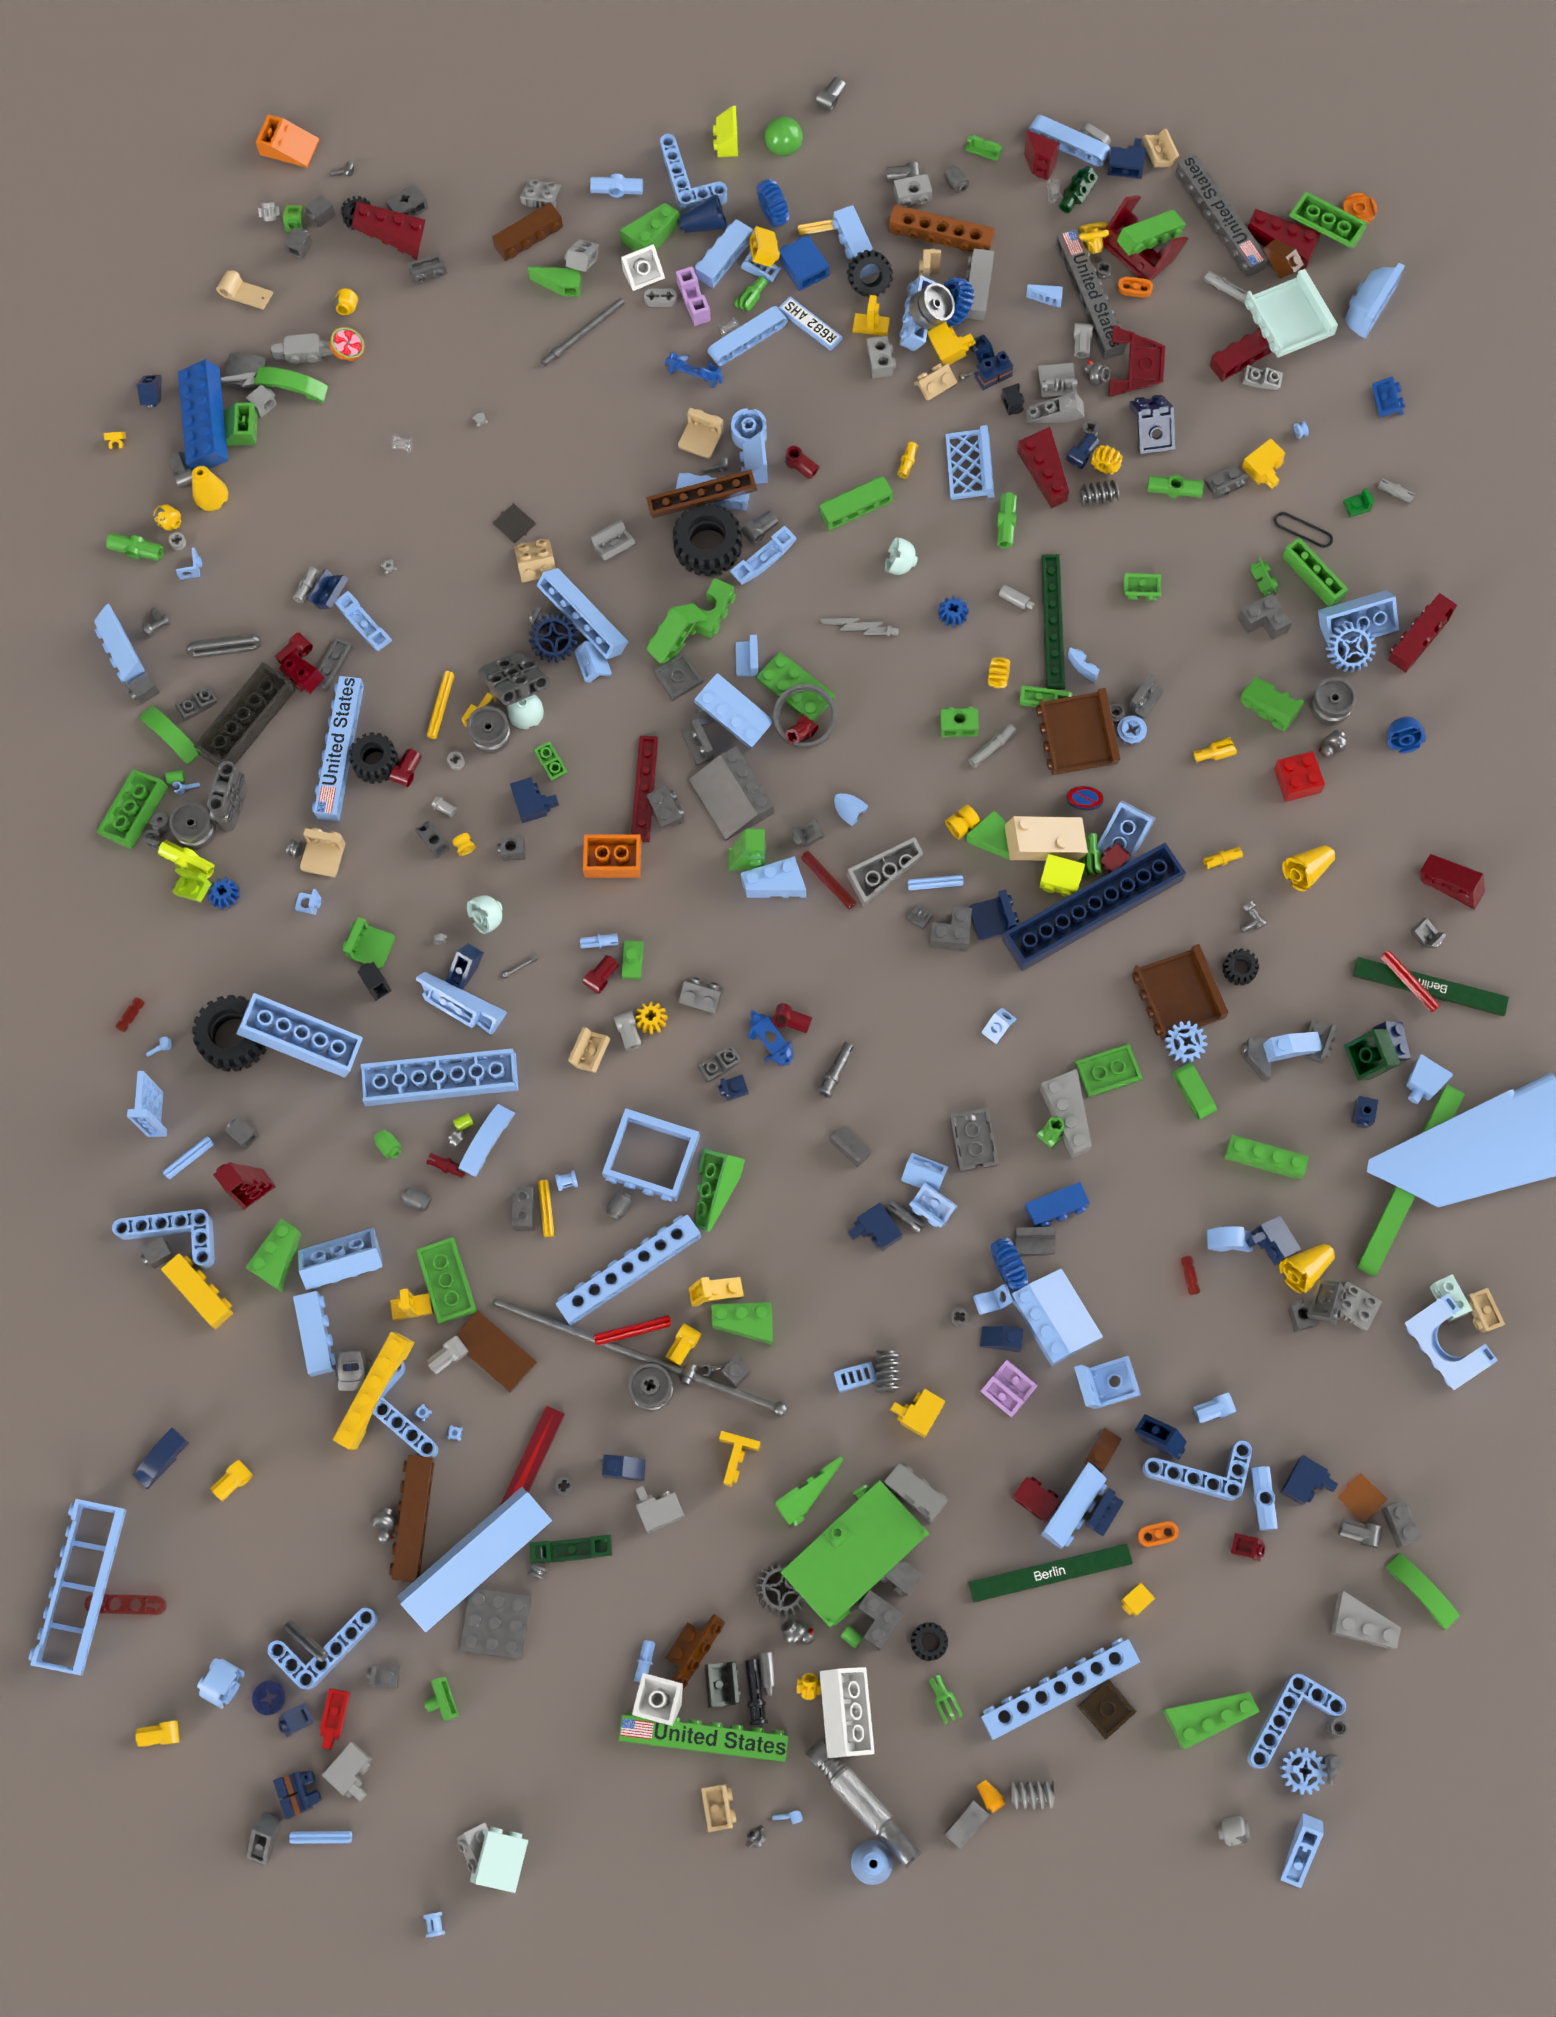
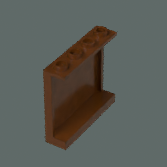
(1078, 732)
(1180, 991)

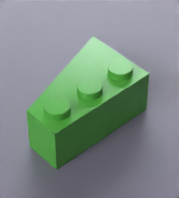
(674, 630)
(1271, 704)
(275, 1255)

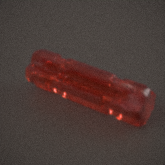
(130, 1014)
(1190, 1275)

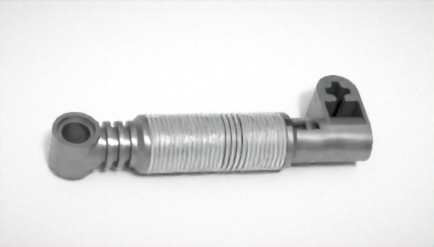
(865, 1807)

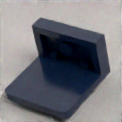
(994, 916)

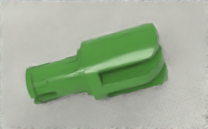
(751, 295)
(1092, 858)
(943, 1697)

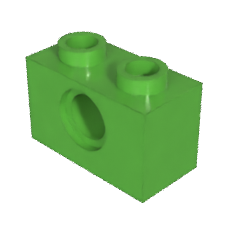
(951, 728)

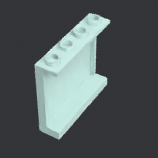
(1291, 315)

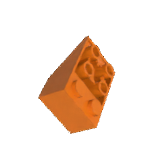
(286, 142)

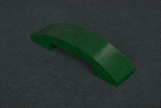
(570, 1549)

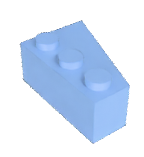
(774, 879)

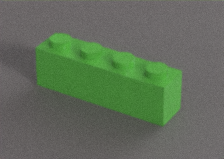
(1151, 232)
(856, 503)
(1314, 573)
(1266, 1157)

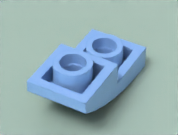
(1077, 660)

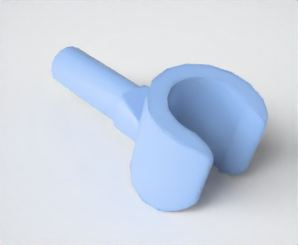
(183, 788)
(165, 1044)
(795, 1816)

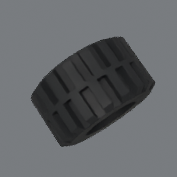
(859, 262)
(368, 745)

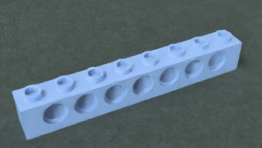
(624, 1280)
(1127, 1659)

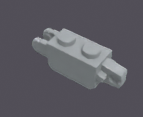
(301, 349)

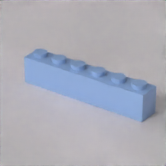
(582, 613)

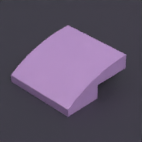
(1009, 1388)

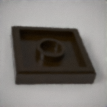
(1107, 1709)

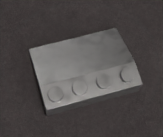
(732, 793)

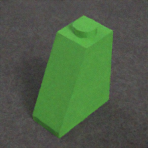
(990, 835)

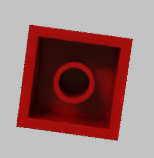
(1299, 776)

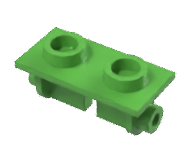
(983, 148)
(1262, 570)

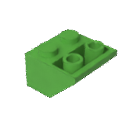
(241, 424)

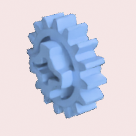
(1192, 1045)
(1302, 1780)

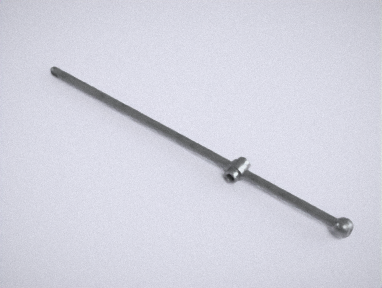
(688, 1373)

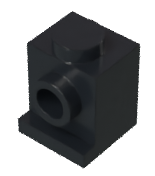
(1012, 399)

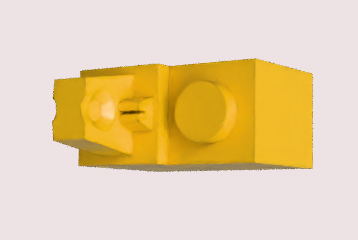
(948, 345)
(1262, 461)
(922, 1415)

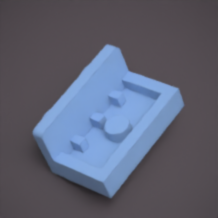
(932, 1206)

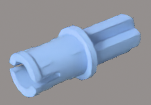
(599, 941)
(645, 1659)

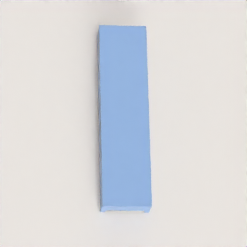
(439, 1077)
(473, 1559)

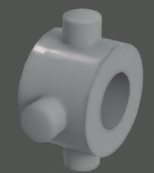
(480, 419)
(388, 566)
(439, 939)

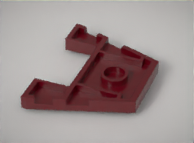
(1145, 362)

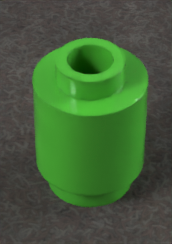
(387, 1144)

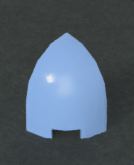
(849, 807)

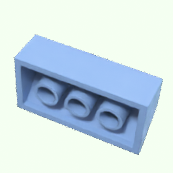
(1374, 611)
(118, 645)
(733, 711)
(339, 1259)
(1074, 1506)

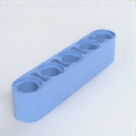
(1071, 141)
(747, 336)

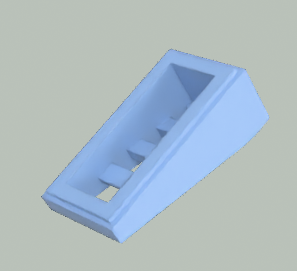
(751, 268)
(1046, 294)
(842, 1388)

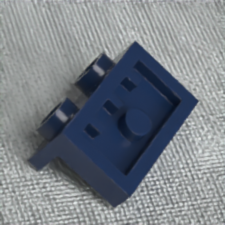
(327, 589)
(1104, 1512)

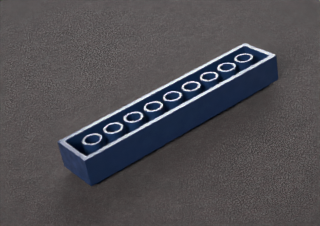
(1093, 906)

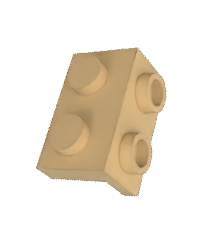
(1160, 149)
(930, 262)
(936, 381)
(588, 1050)
(1484, 1311)
(717, 1807)

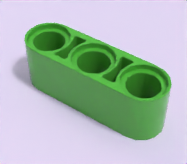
(1194, 1091)

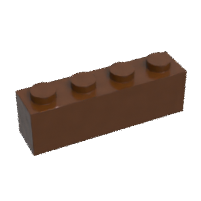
(527, 231)

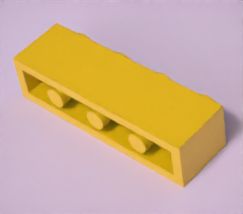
(197, 1291)

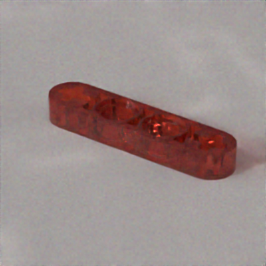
(125, 1607)

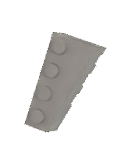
(883, 869)
(1065, 1101)

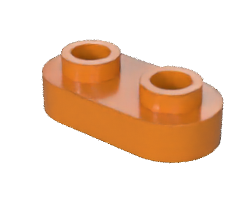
(1135, 286)
(1157, 1534)

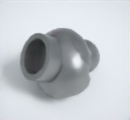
(1097, 372)
(1333, 742)
(384, 1520)
(795, 1631)

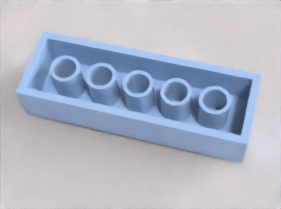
(299, 1035)

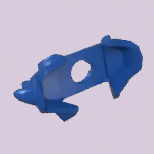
(678, 362)
(780, 1050)

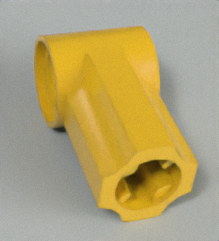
(685, 1340)
(235, 1477)
(160, 1734)

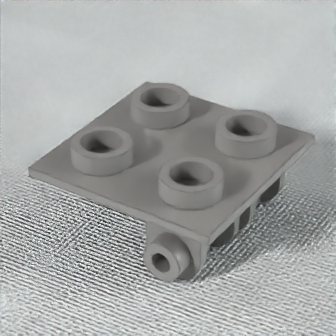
(539, 191)
(1057, 379)
(1359, 1306)

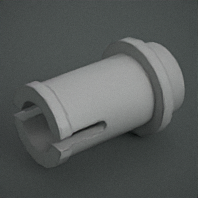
(443, 806)

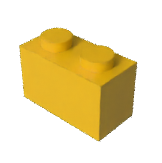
(763, 246)

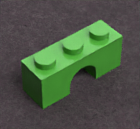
(721, 595)

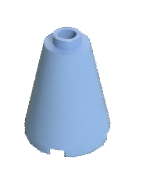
(868, 1851)

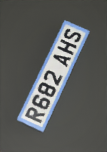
(810, 324)

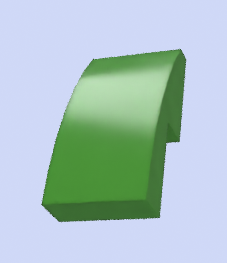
(550, 761)

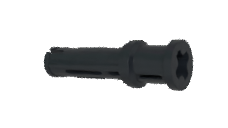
(756, 1702)

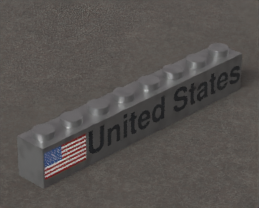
(1221, 215)
(1089, 292)

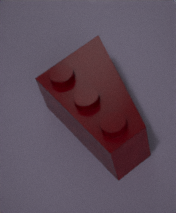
(1453, 880)

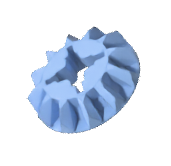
(1133, 722)

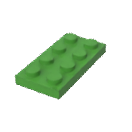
(784, 673)
(446, 1280)

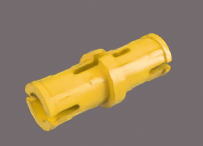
(907, 460)
(1222, 857)

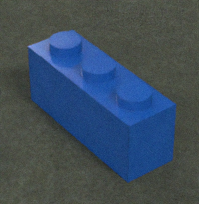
(1057, 1205)

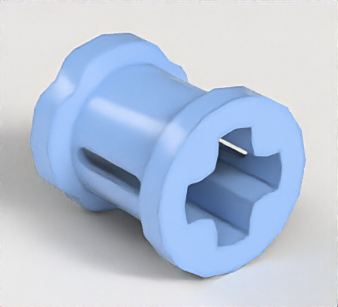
(566, 1180)
(434, 1924)

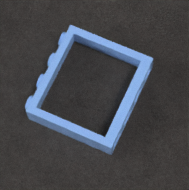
(661, 1126)

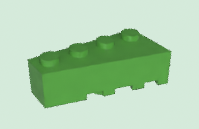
(1203, 1719)

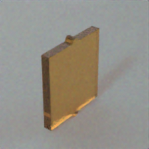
(1362, 1498)

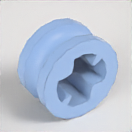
(1300, 429)

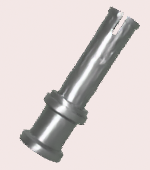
(832, 1078)

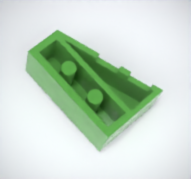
(651, 228)
(748, 851)
(745, 1320)

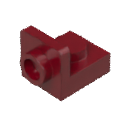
(1248, 1547)

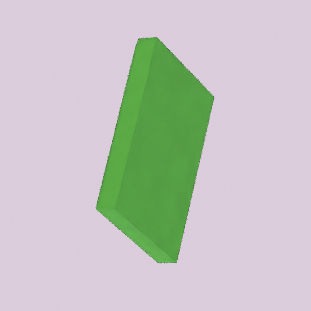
(1108, 1070)

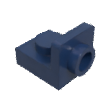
(982, 348)
(733, 1088)
(294, 1720)

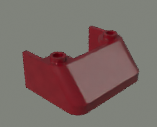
(1148, 262)

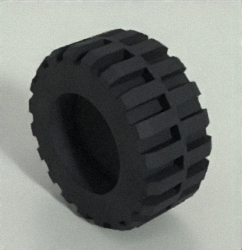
(703, 519)
(207, 1026)

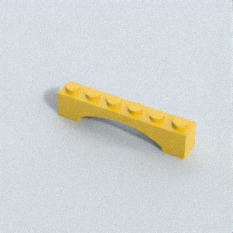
(357, 1418)

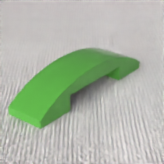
(291, 381)
(169, 734)
(1423, 1590)

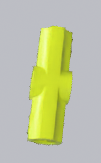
(186, 858)

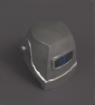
(352, 1368)

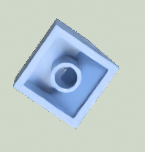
(755, 458)

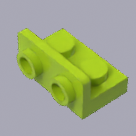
(191, 884)

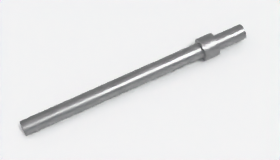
(558, 351)

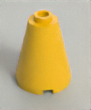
(208, 489)
(1307, 866)
(1306, 1267)

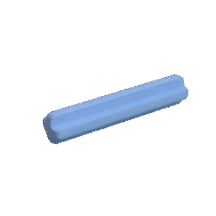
(935, 882)
(188, 1157)
(320, 1837)

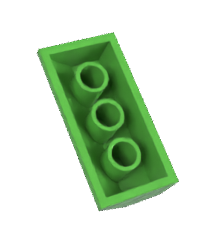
(1329, 220)

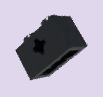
(374, 980)

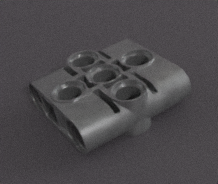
(513, 678)
(227, 796)

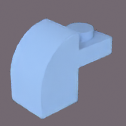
(1228, 1238)

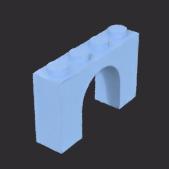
(1454, 1369)

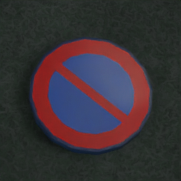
(1085, 798)

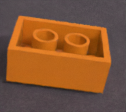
(612, 856)

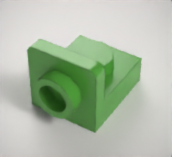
(292, 217)

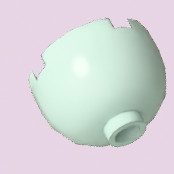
(901, 557)
(526, 712)
(486, 913)

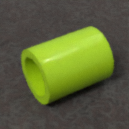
(463, 1122)

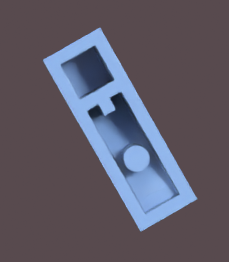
(1292, 1045)
(1302, 1850)

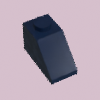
(149, 390)
(464, 966)
(1002, 1338)
(623, 1467)

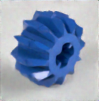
(953, 611)
(219, 888)

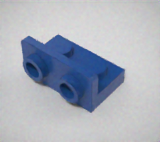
(1388, 397)

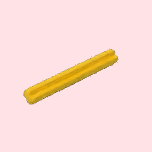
(440, 705)

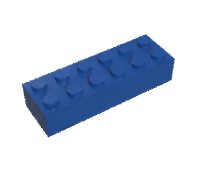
(202, 415)

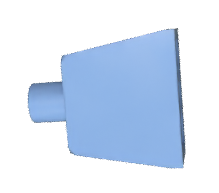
(1426, 1079)

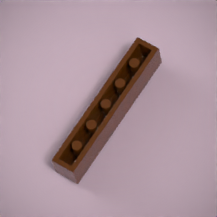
(701, 493)
(413, 1518)

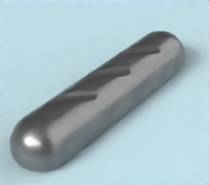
(223, 645)

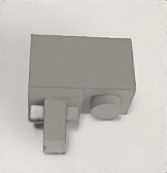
(658, 1512)
(345, 1771)

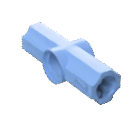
(616, 185)
(1265, 1512)

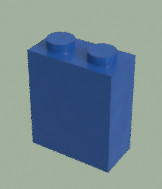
(803, 262)

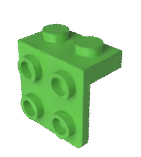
(368, 944)

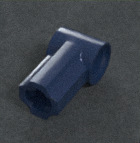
(1080, 454)

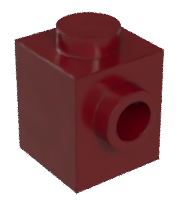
(1115, 857)

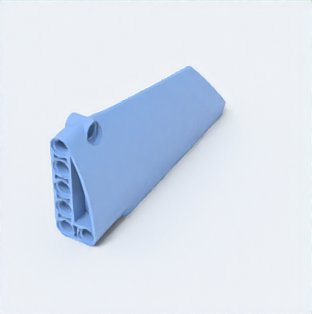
(1479, 1151)

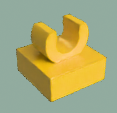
(115, 437)

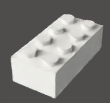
(846, 1712)

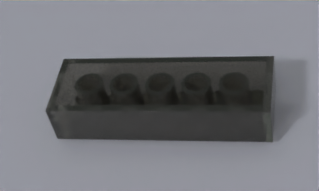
(245, 716)

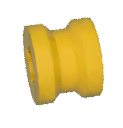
(463, 844)

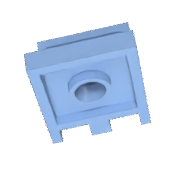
(1096, 1383)

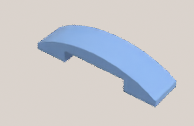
(765, 557)
(362, 621)
(485, 1140)

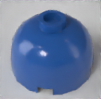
(1405, 734)

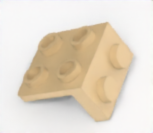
(701, 433)
(534, 559)
(322, 852)

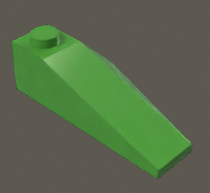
(718, 1179)
(798, 1501)

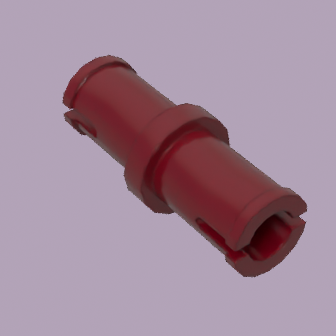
(445, 1165)

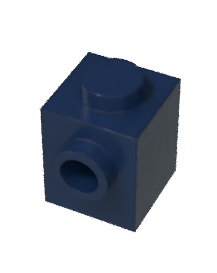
(1364, 1111)

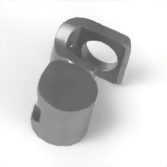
(160, 824)

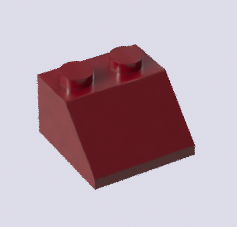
(1041, 154)

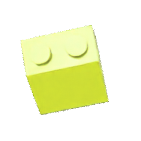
(726, 133)
(1061, 875)

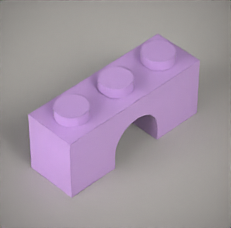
(694, 301)

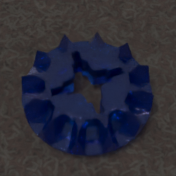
(261, 1692)

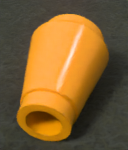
(992, 1798)

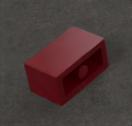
(1036, 1499)

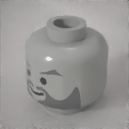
(1234, 1830)

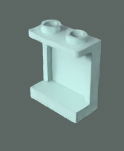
(500, 1860)

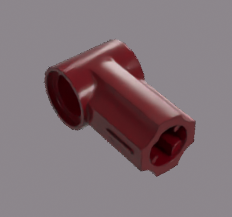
(801, 463)
(297, 644)
(801, 729)
(404, 771)
(597, 978)
(790, 1018)

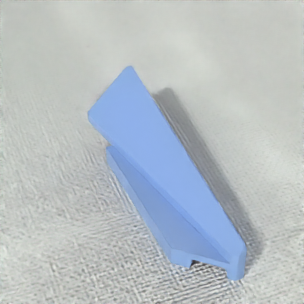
(460, 1003)

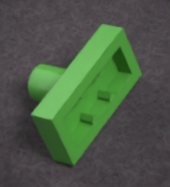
(632, 960)
(442, 1700)

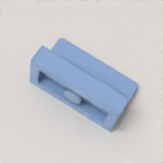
(747, 657)
(591, 662)
(922, 1171)

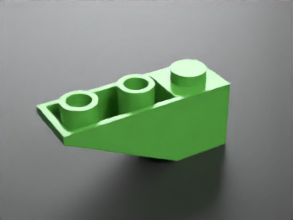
(560, 280)

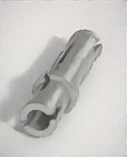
(1225, 286)
(998, 740)

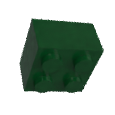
(1372, 1054)

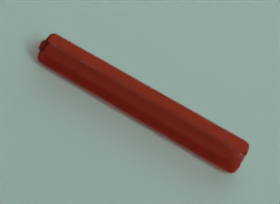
(828, 880)

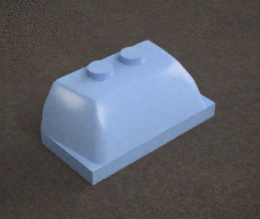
(1372, 298)

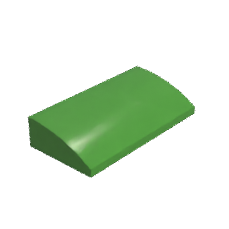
(132, 808)

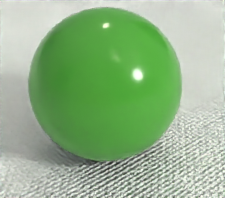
(783, 136)

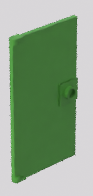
(854, 1553)

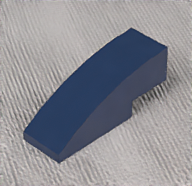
(160, 1457)

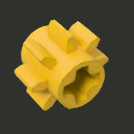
(808, 1686)

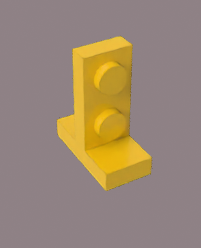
(872, 322)
(715, 1290)
(410, 1306)
(737, 1454)

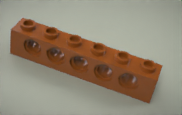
(934, 223)

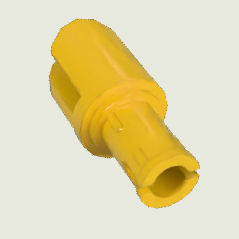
(1216, 750)

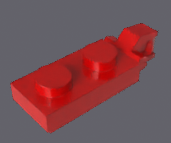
(333, 1716)

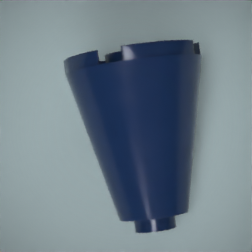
(704, 216)

